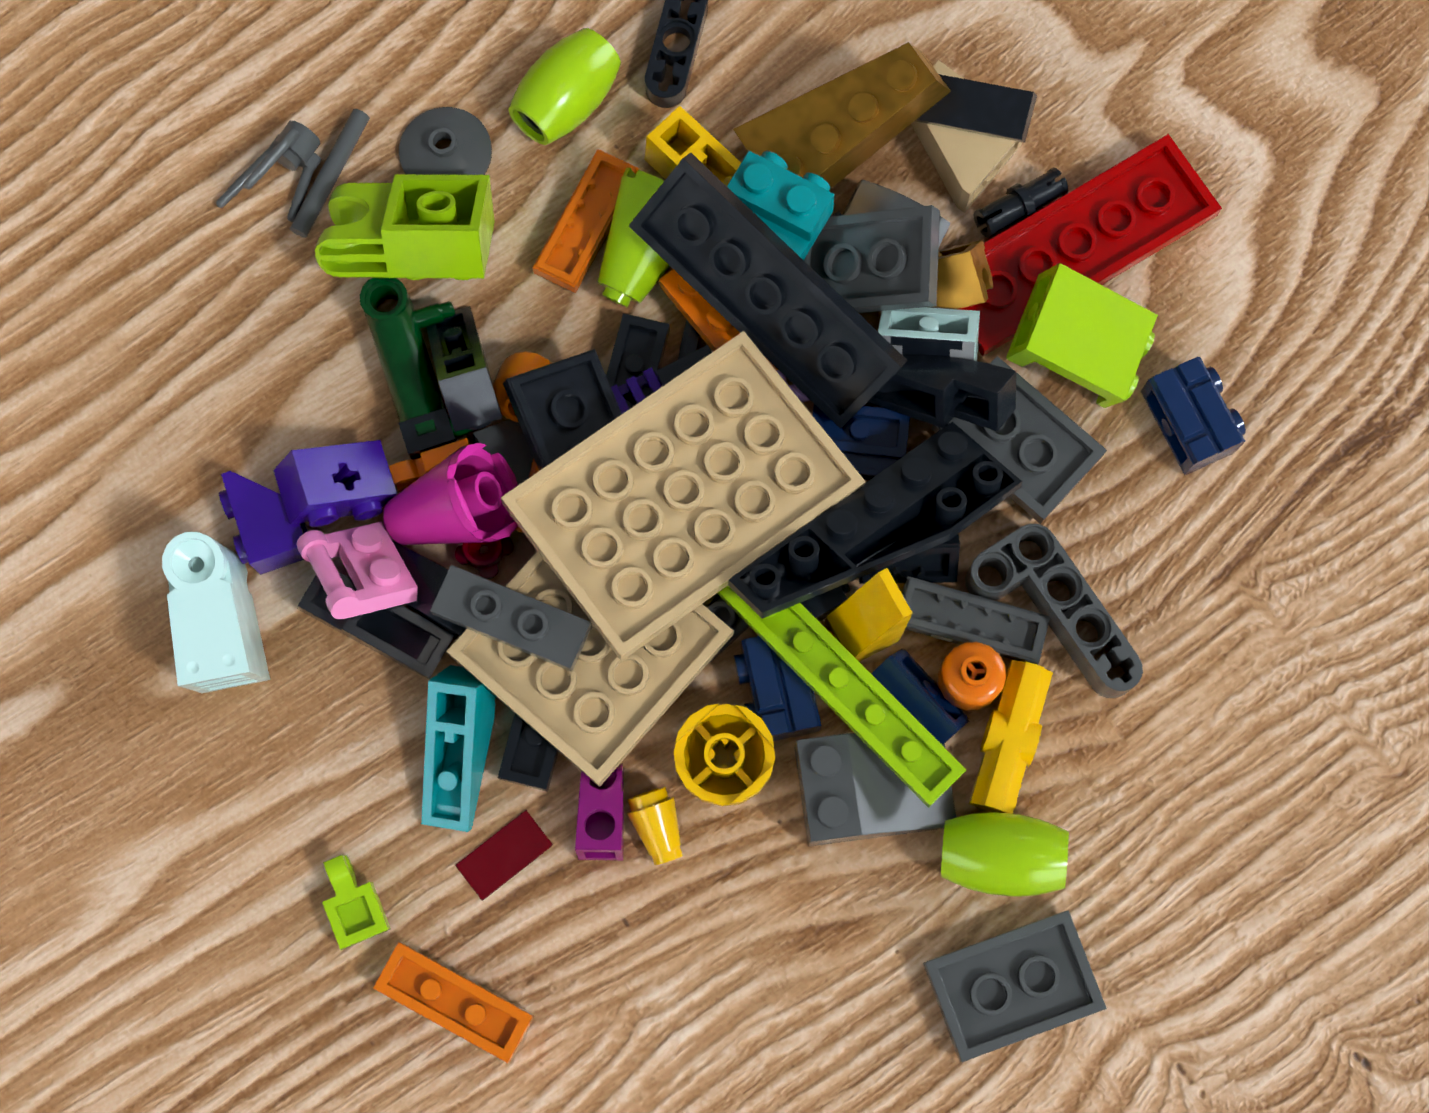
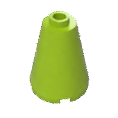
(629, 263)

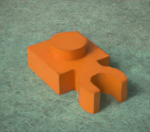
(408, 471)

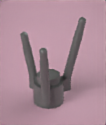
(291, 149)

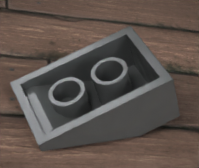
(857, 796)

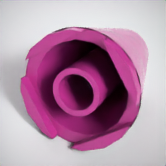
(455, 501)

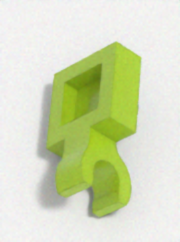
(355, 910)

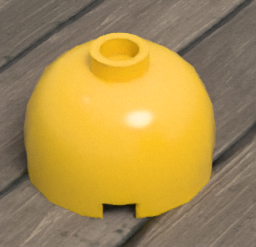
(724, 754)

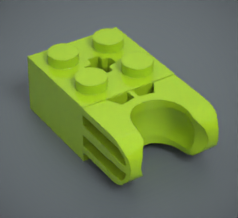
(409, 228)

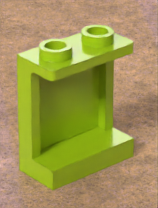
(1084, 334)

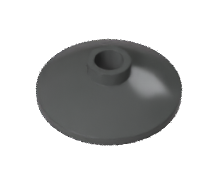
(469, 147)

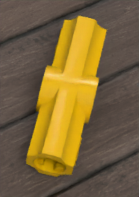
(1011, 737)

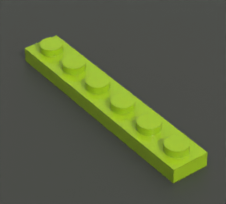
(855, 697)

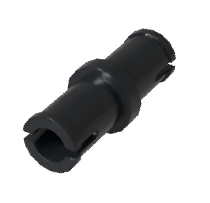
(1020, 202)

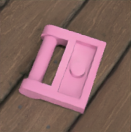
(371, 563)

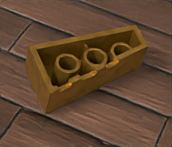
(848, 117)

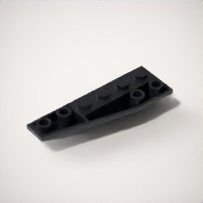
(892, 517)

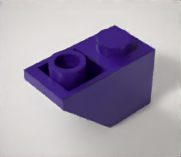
(263, 525)

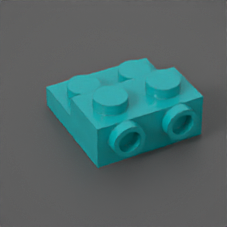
(784, 201)

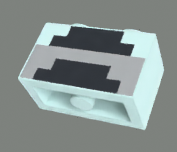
(932, 331)

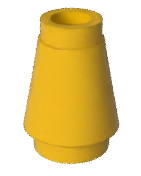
(656, 824)

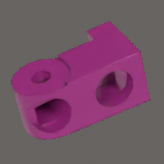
(601, 818)

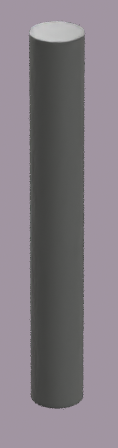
(329, 173)

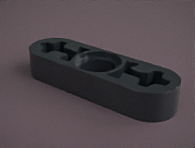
(682, 61)

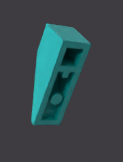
(455, 747)

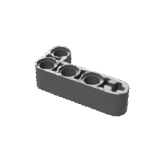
(1064, 615)

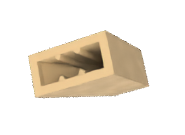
(964, 158)

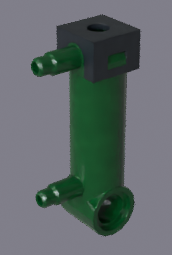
(408, 364)

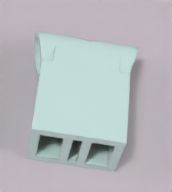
(211, 616)

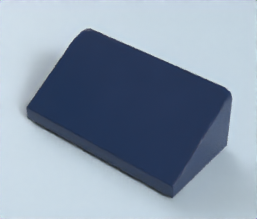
(920, 695)

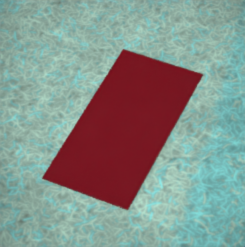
(504, 855)

